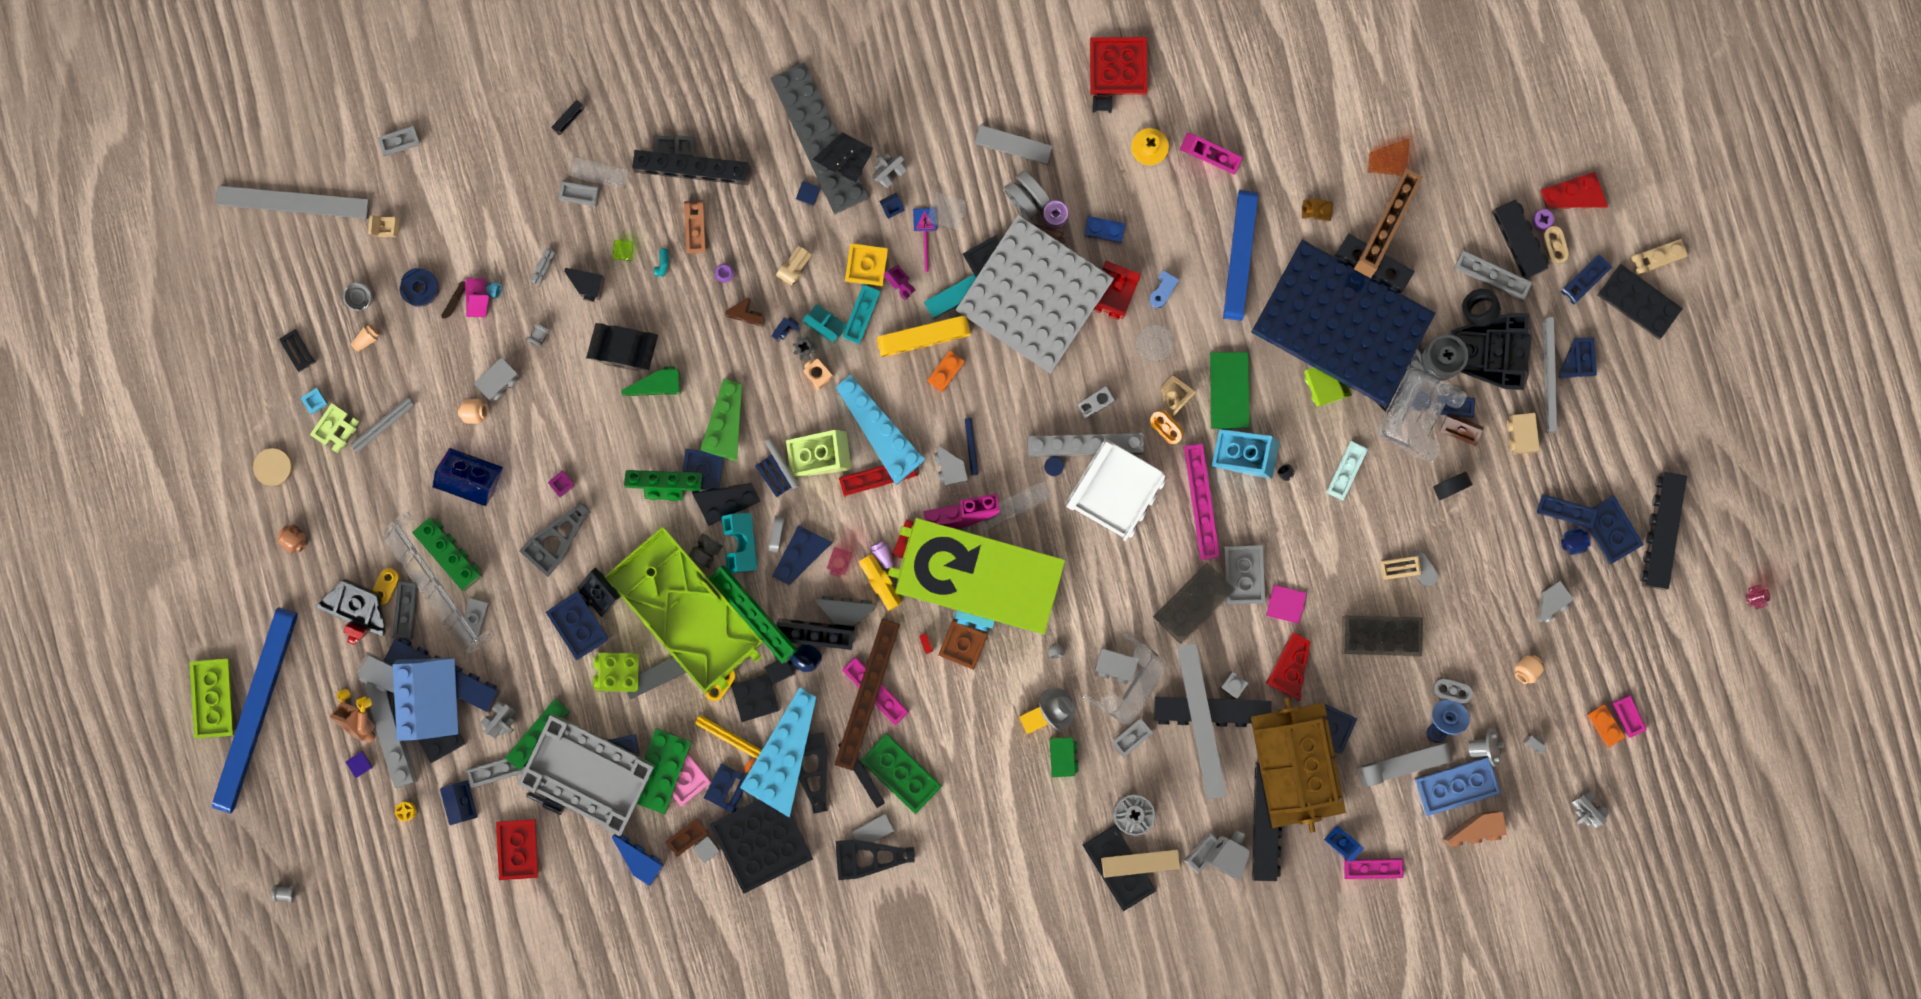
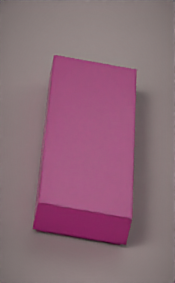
(1373, 868)

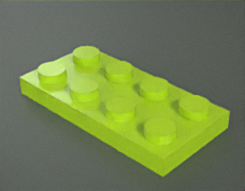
(211, 698)

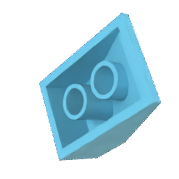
(1246, 453)

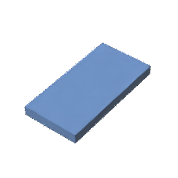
(1457, 786)

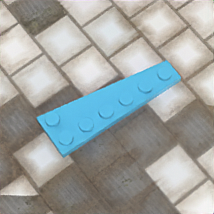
(887, 441)

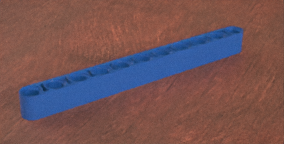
(254, 710)

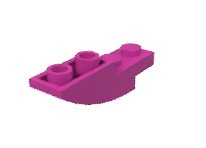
(966, 513)

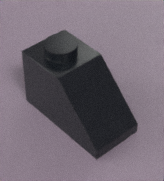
(587, 284)

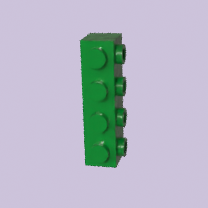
(447, 554)

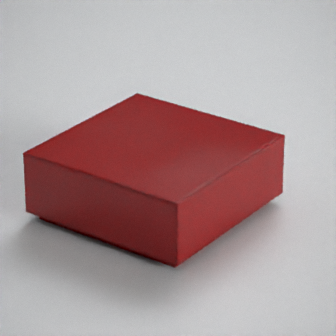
(925, 643)

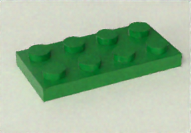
(668, 756)

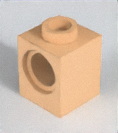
(820, 381)

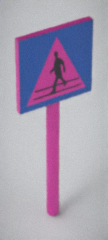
(920, 224)

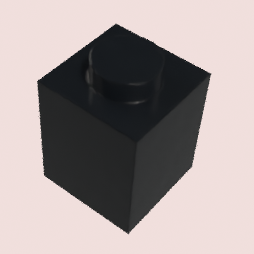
(778, 672)

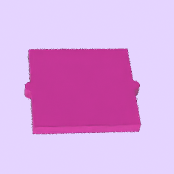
(1286, 604)

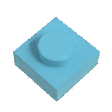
(314, 401)

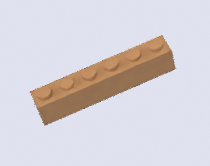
(1388, 223)

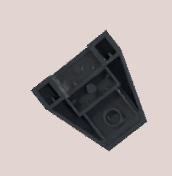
(1499, 350)

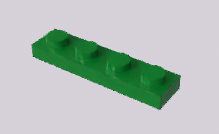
(523, 749)

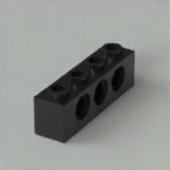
(1402, 273)
(817, 633)

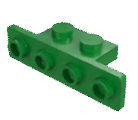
(663, 484)

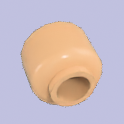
(473, 411)
(1529, 669)

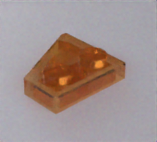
(1390, 159)

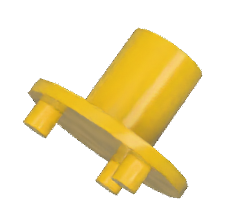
(1149, 146)

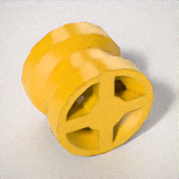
(402, 811)

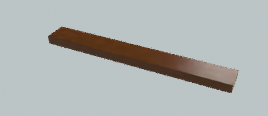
(867, 694)

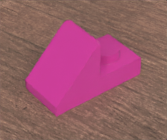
(476, 297)

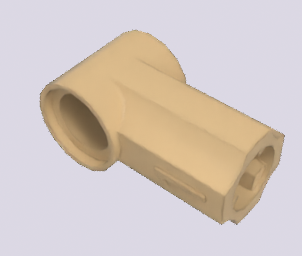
(791, 270)

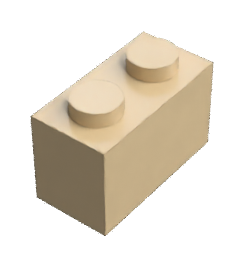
(1523, 434)

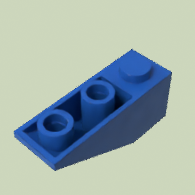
(640, 864)

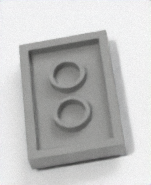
(1245, 573)

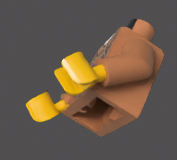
(352, 719)

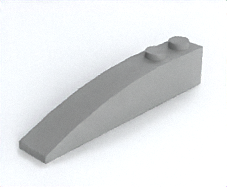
(393, 750)

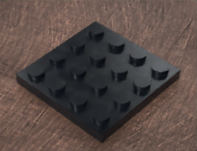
(760, 844)

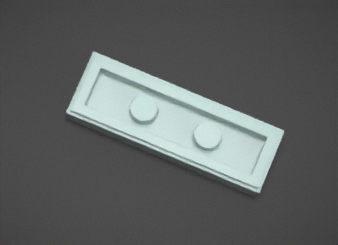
(1347, 470)

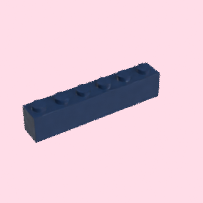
(467, 686)

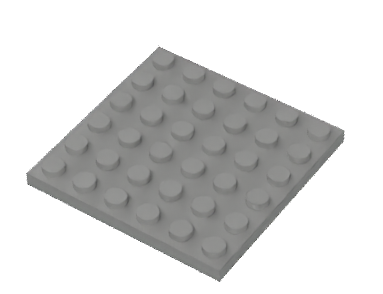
(1034, 293)

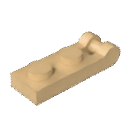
(1660, 256)

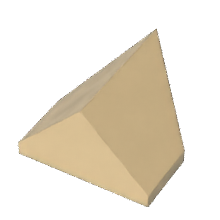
(1175, 395)

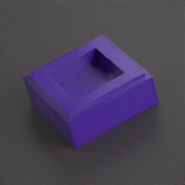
(359, 764)

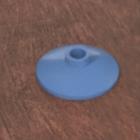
(1453, 711)

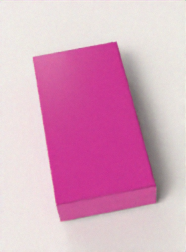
(1629, 716)

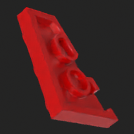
(1575, 193)
(1290, 667)

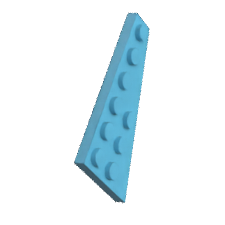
(780, 762)

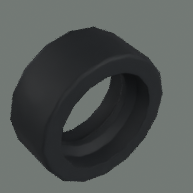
(1475, 297)
(1452, 485)

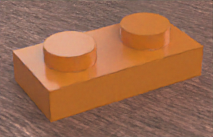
(945, 371)
(1606, 725)

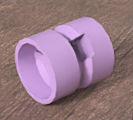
(1055, 215)

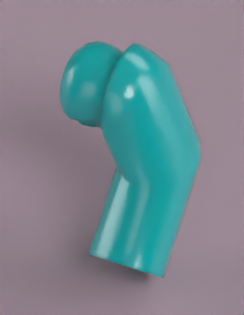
(664, 263)

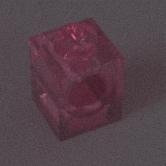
(839, 553)

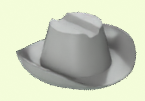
(1057, 708)

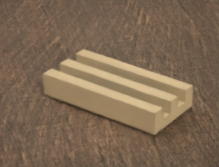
(1417, 566)

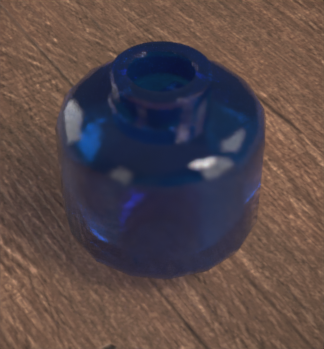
(1576, 541)

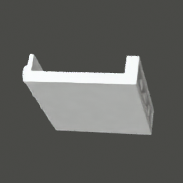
(1116, 489)

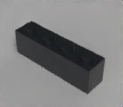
(1520, 239)

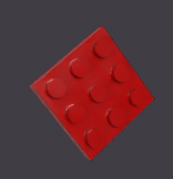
(1118, 65)

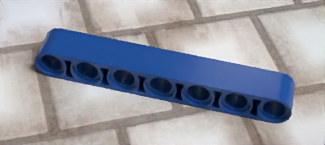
(1240, 255)

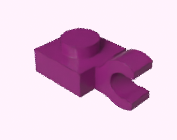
(899, 279)

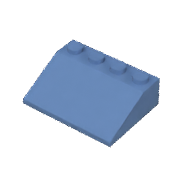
(425, 698)

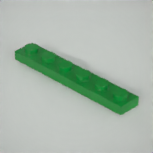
(753, 614)

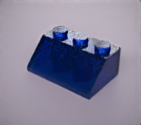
(467, 477)

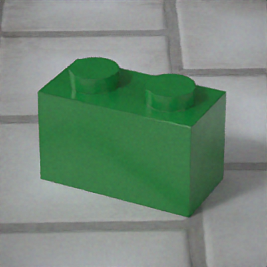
(1062, 757)

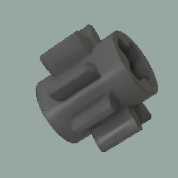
(807, 352)

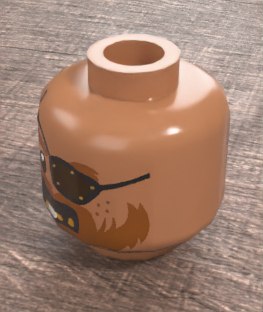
(292, 539)

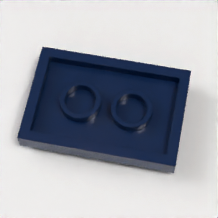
(1614, 531)
(577, 625)

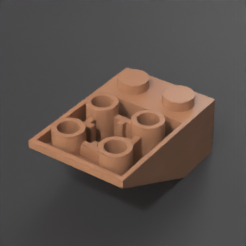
(1480, 826)

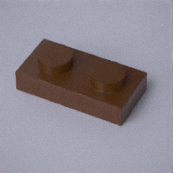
(1461, 429)
(687, 837)

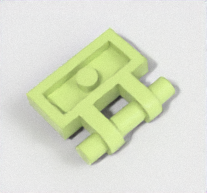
(330, 424)

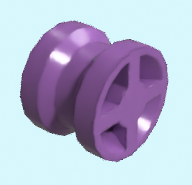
(1539, 222)

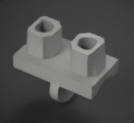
(894, 164)
(501, 722)
(1587, 812)

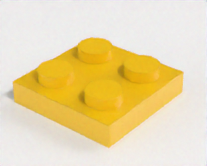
(866, 265)

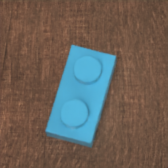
(981, 623)

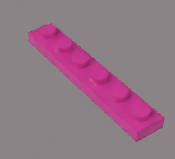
(1201, 501)

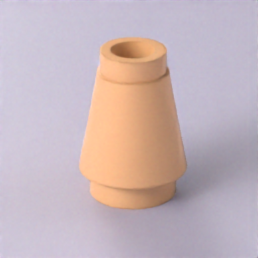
(365, 337)

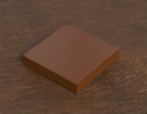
(963, 644)

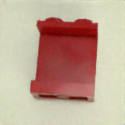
(1115, 301)

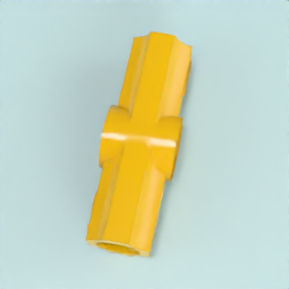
(880, 582)

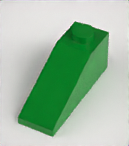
(658, 383)

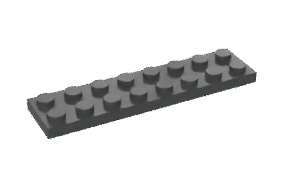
(815, 133)

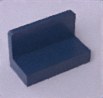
(458, 802)

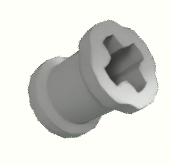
(538, 335)
(283, 893)

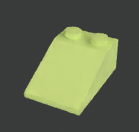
(819, 453)

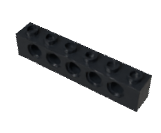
(691, 167)

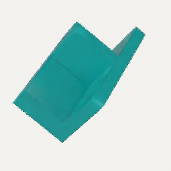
(824, 323)

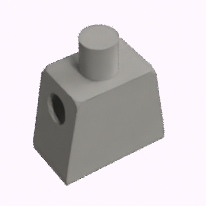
(1229, 855)

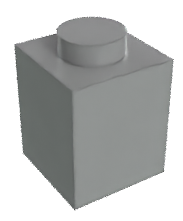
(1234, 685)

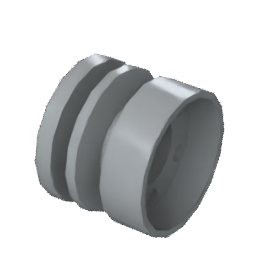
(1123, 809)

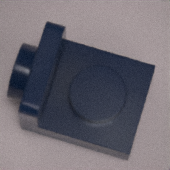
(781, 331)

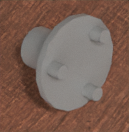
(1487, 747)

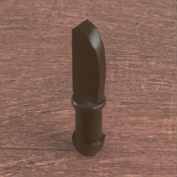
(450, 308)

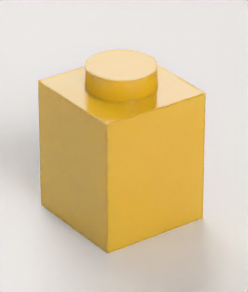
(1033, 720)

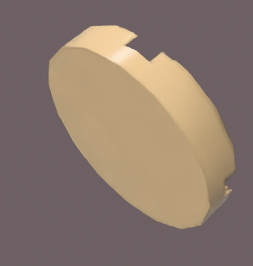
(272, 467)

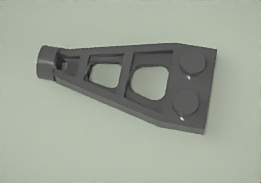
(539, 555)

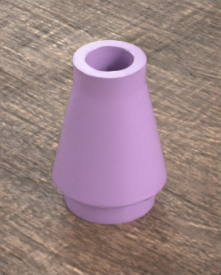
(883, 554)

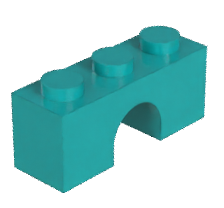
(741, 528)

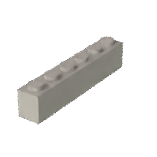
(1081, 444)

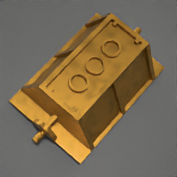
(1298, 765)

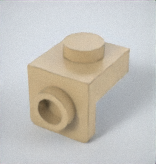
(383, 226)

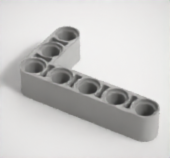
(1403, 764)

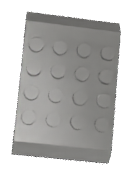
(586, 774)

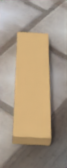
(1140, 863)

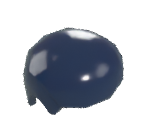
(806, 658)

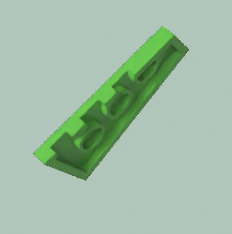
(723, 428)

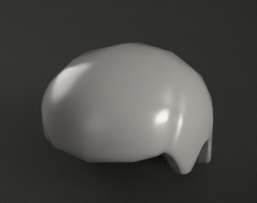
(357, 296)

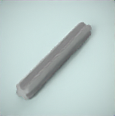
(382, 424)

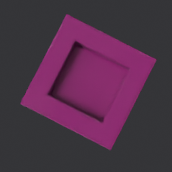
(561, 484)

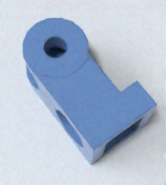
(1160, 296)

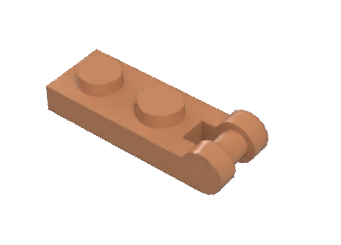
(695, 227)

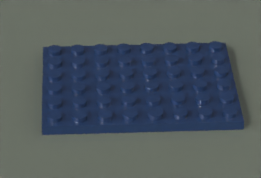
(1343, 323)

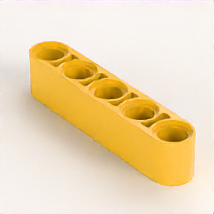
(923, 336)

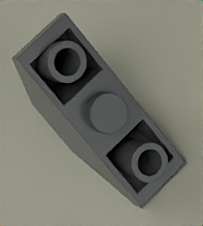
(845, 611)

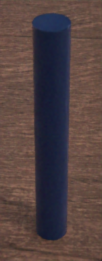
(971, 446)

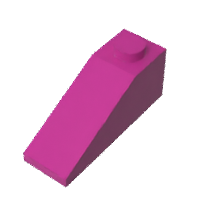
(1210, 153)

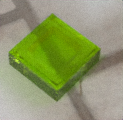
(622, 250)

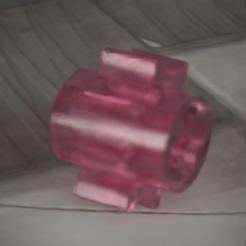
(1758, 597)

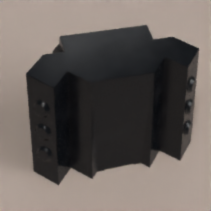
(845, 156)
(622, 347)

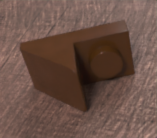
(739, 313)

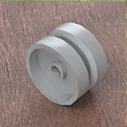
(1026, 195)

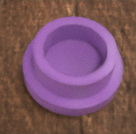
(724, 273)

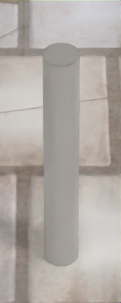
(782, 464)

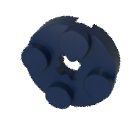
(408, 285)

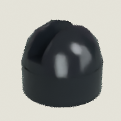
(1286, 472)

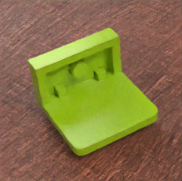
(615, 672)

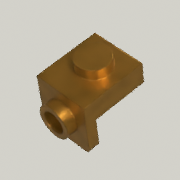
(1317, 209)

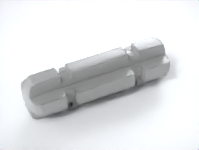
(542, 267)

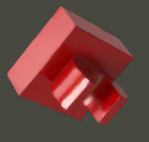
(354, 632)

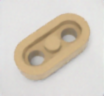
(1557, 245)

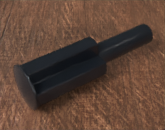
(547, 803)

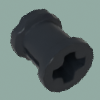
(1102, 104)

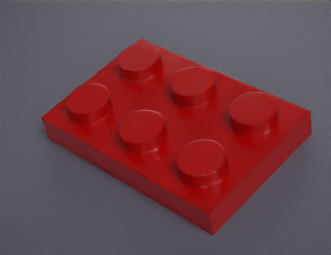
(517, 849)

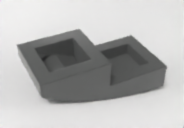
(674, 145)

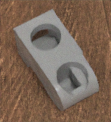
(1096, 402)

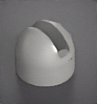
(1056, 651)

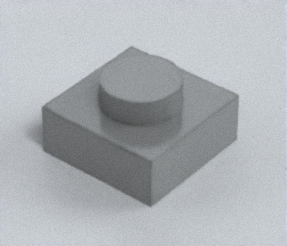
(1535, 743)

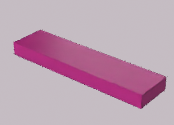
(885, 700)

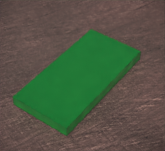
(1229, 390)
(901, 773)

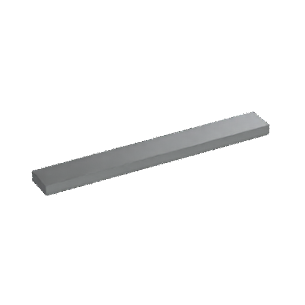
(292, 202)
(1201, 721)

